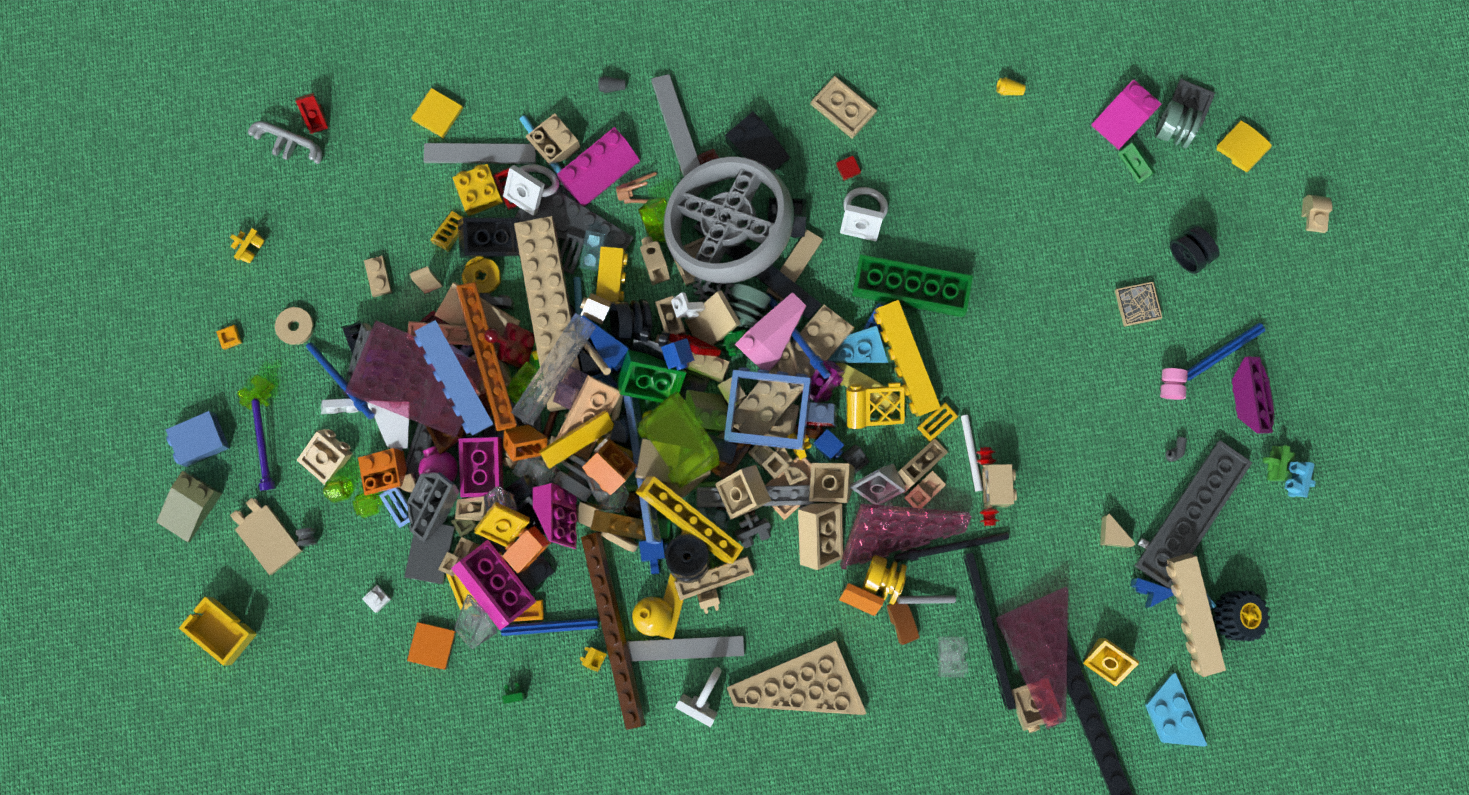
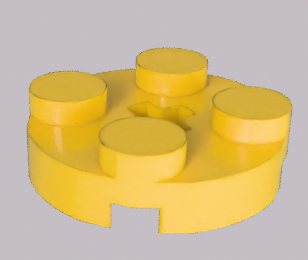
(483, 265)

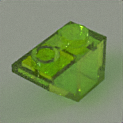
(653, 218)
(521, 381)

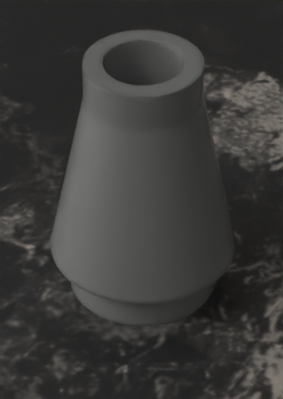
(610, 84)

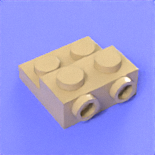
(324, 455)
(1026, 709)

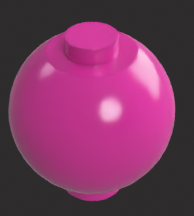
(437, 462)

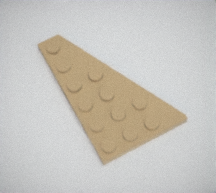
(806, 683)

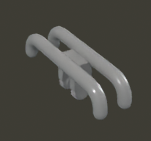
(261, 127)

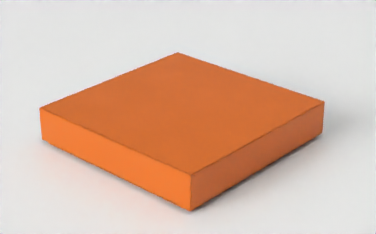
(861, 599)
(431, 646)

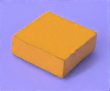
(229, 337)

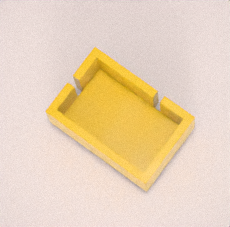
(218, 631)

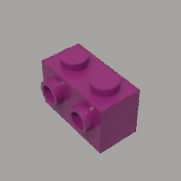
(822, 388)

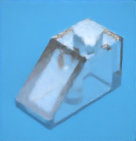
(609, 503)

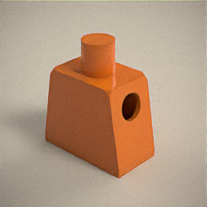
(523, 442)

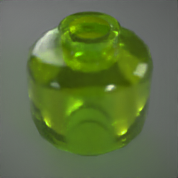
(338, 489)
(367, 505)

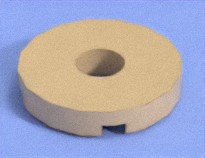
(284, 321)

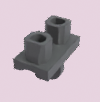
(750, 527)

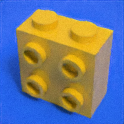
(477, 189)

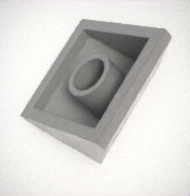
(880, 485)

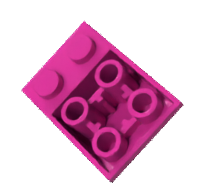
(556, 513)

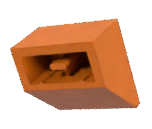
(382, 470)

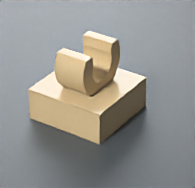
(708, 599)

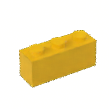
(611, 273)

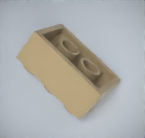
(820, 534)

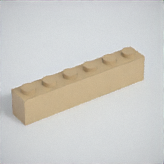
(1195, 615)

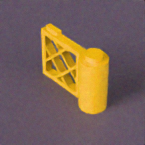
(859, 405)

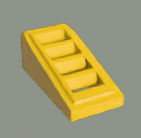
(436, 239)

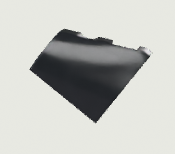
(588, 364)
(621, 430)

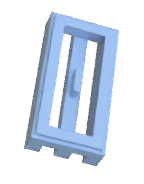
(398, 506)

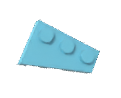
(861, 348)

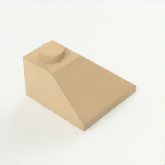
(831, 482)

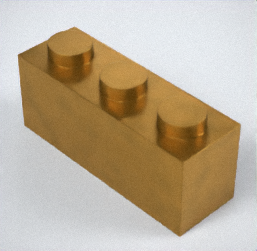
(618, 525)

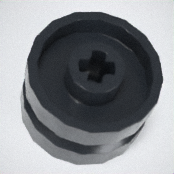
(1194, 249)
(676, 558)

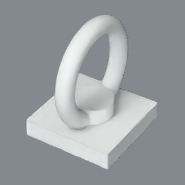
(525, 189)
(861, 221)
(699, 706)

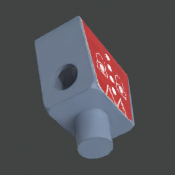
(822, 415)

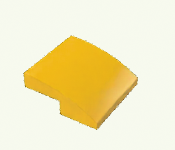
(1244, 146)

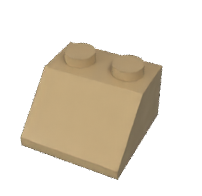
(743, 491)

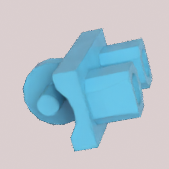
(1301, 479)

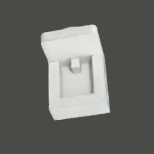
(686, 309)

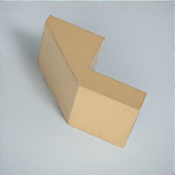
(768, 460)

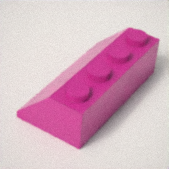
(598, 167)
(493, 584)

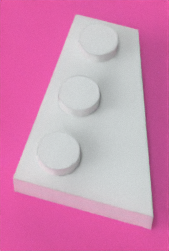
(337, 406)

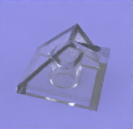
(474, 623)

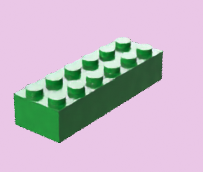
(912, 285)

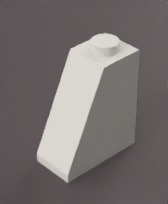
(392, 427)

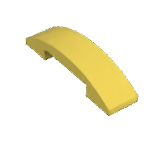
(854, 376)

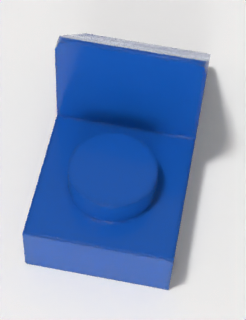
(1156, 592)

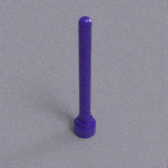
(266, 482)

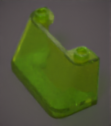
(679, 440)

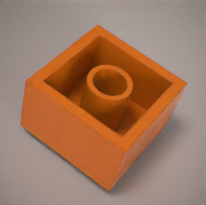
(609, 467)

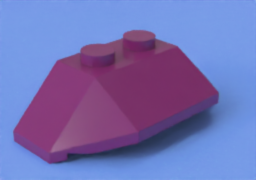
(1253, 396)

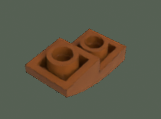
(904, 622)

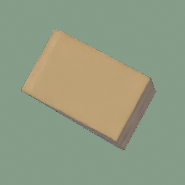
(1113, 534)

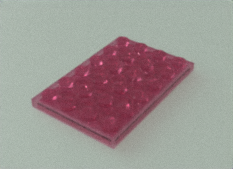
(401, 381)

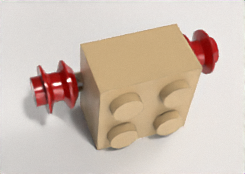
(997, 485)

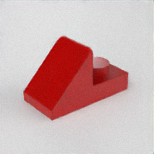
(312, 113)

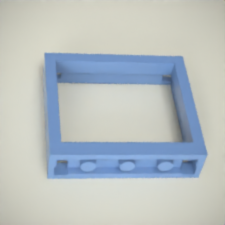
(768, 440)

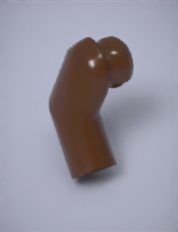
(813, 434)

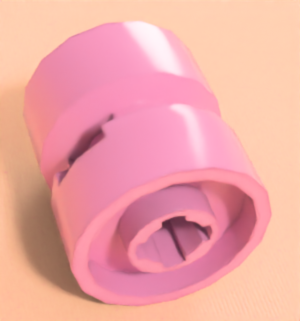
(1174, 380)

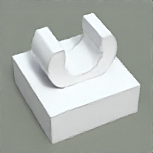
(376, 599)

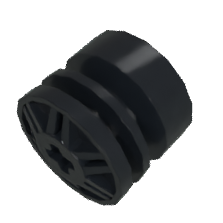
(629, 320)

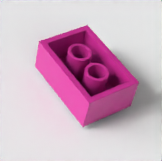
(480, 466)

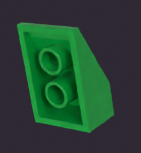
(648, 377)

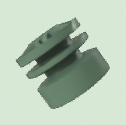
(1178, 124)
(747, 303)

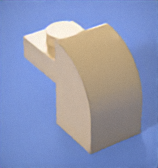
(1317, 212)

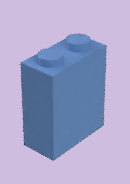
(196, 439)

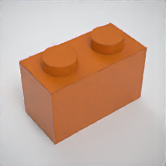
(525, 549)

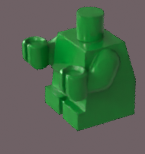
(730, 341)

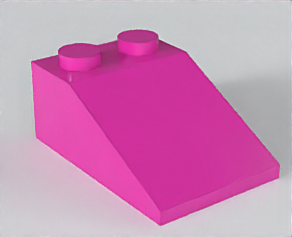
(1126, 114)

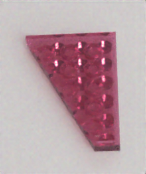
(895, 528)

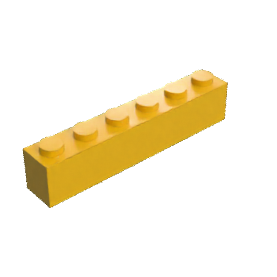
(907, 358)
(689, 519)

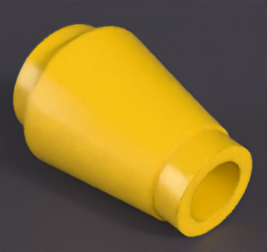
(1009, 87)

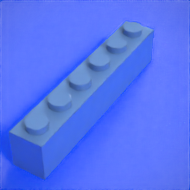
(453, 377)

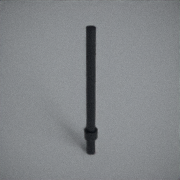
(914, 554)

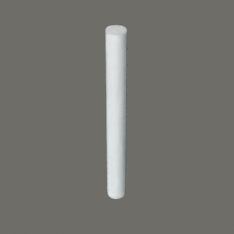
(971, 453)

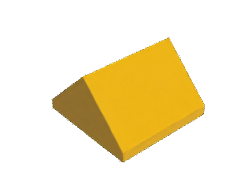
(1110, 661)

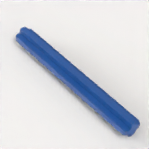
(1225, 350)
(552, 626)

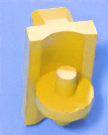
(252, 238)

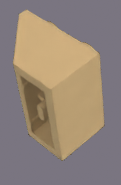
(553, 140)

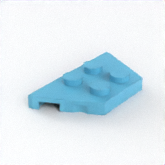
(1173, 715)

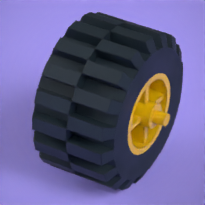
(1241, 615)

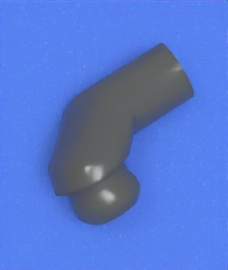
(1178, 451)

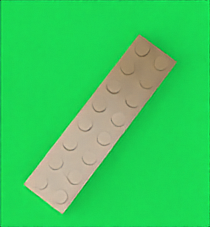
(770, 398)

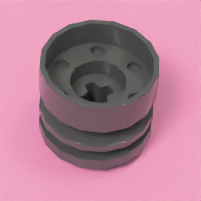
(576, 479)

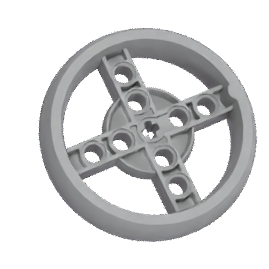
(728, 219)

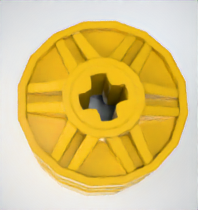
(885, 579)

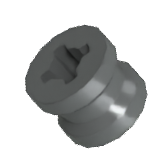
(306, 537)

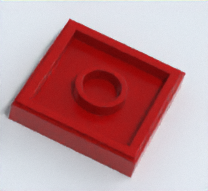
(697, 345)

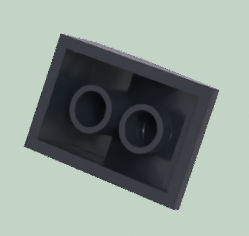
(755, 141)
(487, 237)

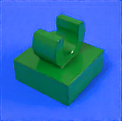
(513, 696)

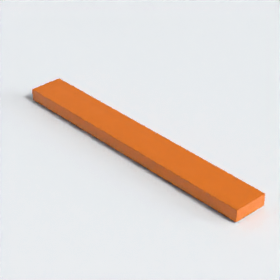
(486, 357)

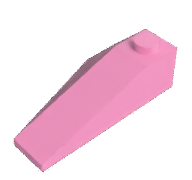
(770, 335)

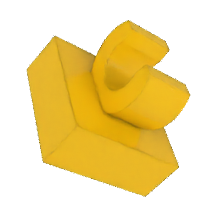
(801, 453)
(593, 658)

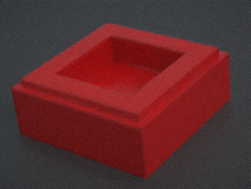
(848, 168)

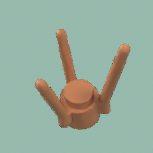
(625, 191)

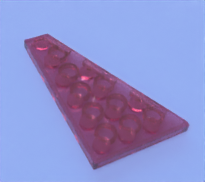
(1039, 645)

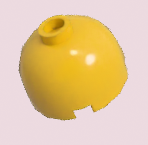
(652, 616)

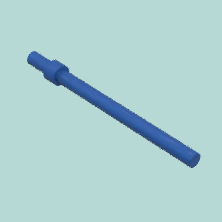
(815, 360)
(358, 403)

